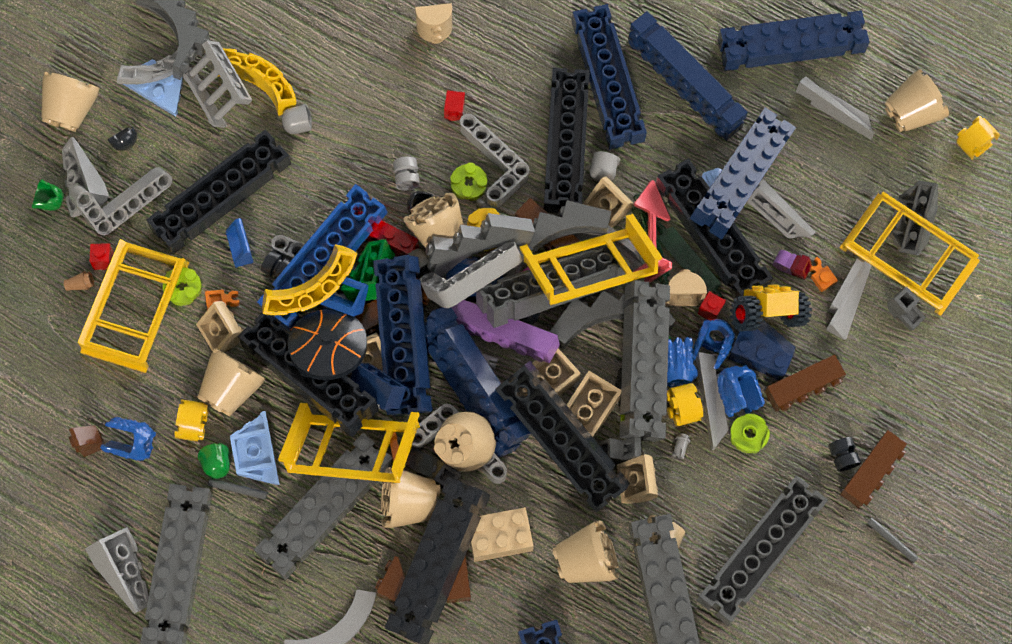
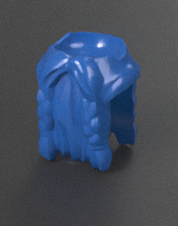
(721, 347)
(680, 362)
(739, 390)
(142, 435)

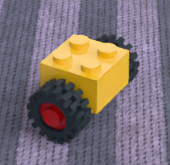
(770, 302)

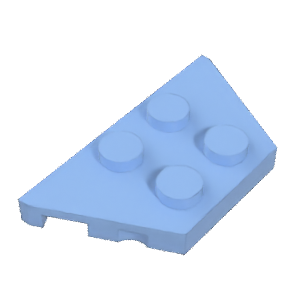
(163, 93)
(254, 451)

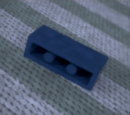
(379, 385)

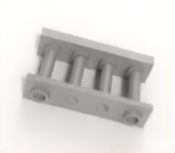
(230, 81)

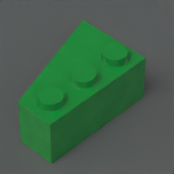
(365, 270)

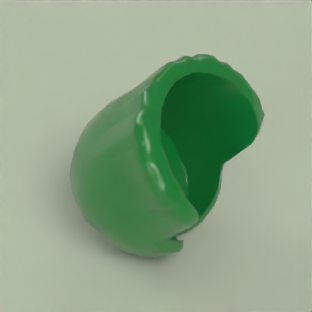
(47, 196)
(214, 460)

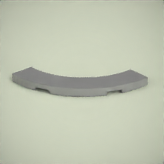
(147, 74)
(348, 625)

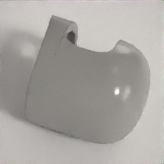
(297, 119)
(603, 165)

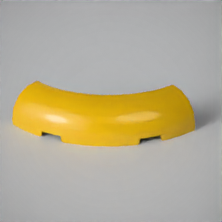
(265, 76)
(313, 291)

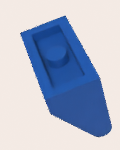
(239, 244)
(347, 306)

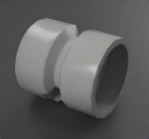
(406, 173)

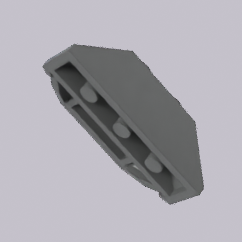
(907, 234)

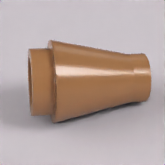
(79, 282)

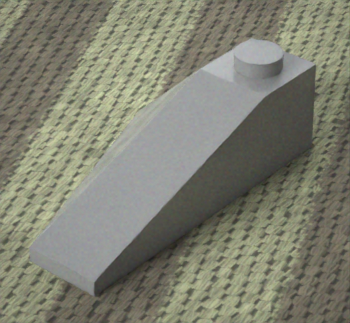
(81, 173)
(119, 566)

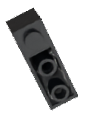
(430, 467)

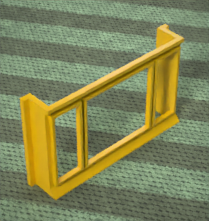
(632, 231)
(895, 275)
(114, 356)
(301, 426)

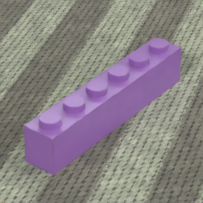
(514, 335)

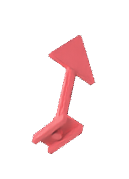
(652, 203)

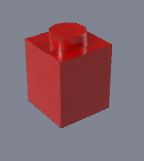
(454, 105)
(101, 256)
(711, 306)

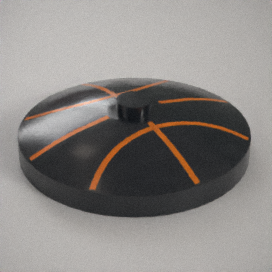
(327, 344)

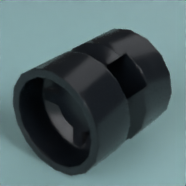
(274, 264)
(844, 453)

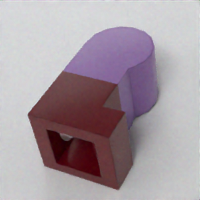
(793, 264)

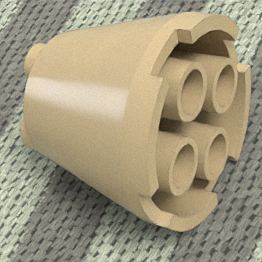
(66, 100)
(916, 103)
(435, 218)
(228, 383)
(465, 441)
(409, 500)
(587, 556)

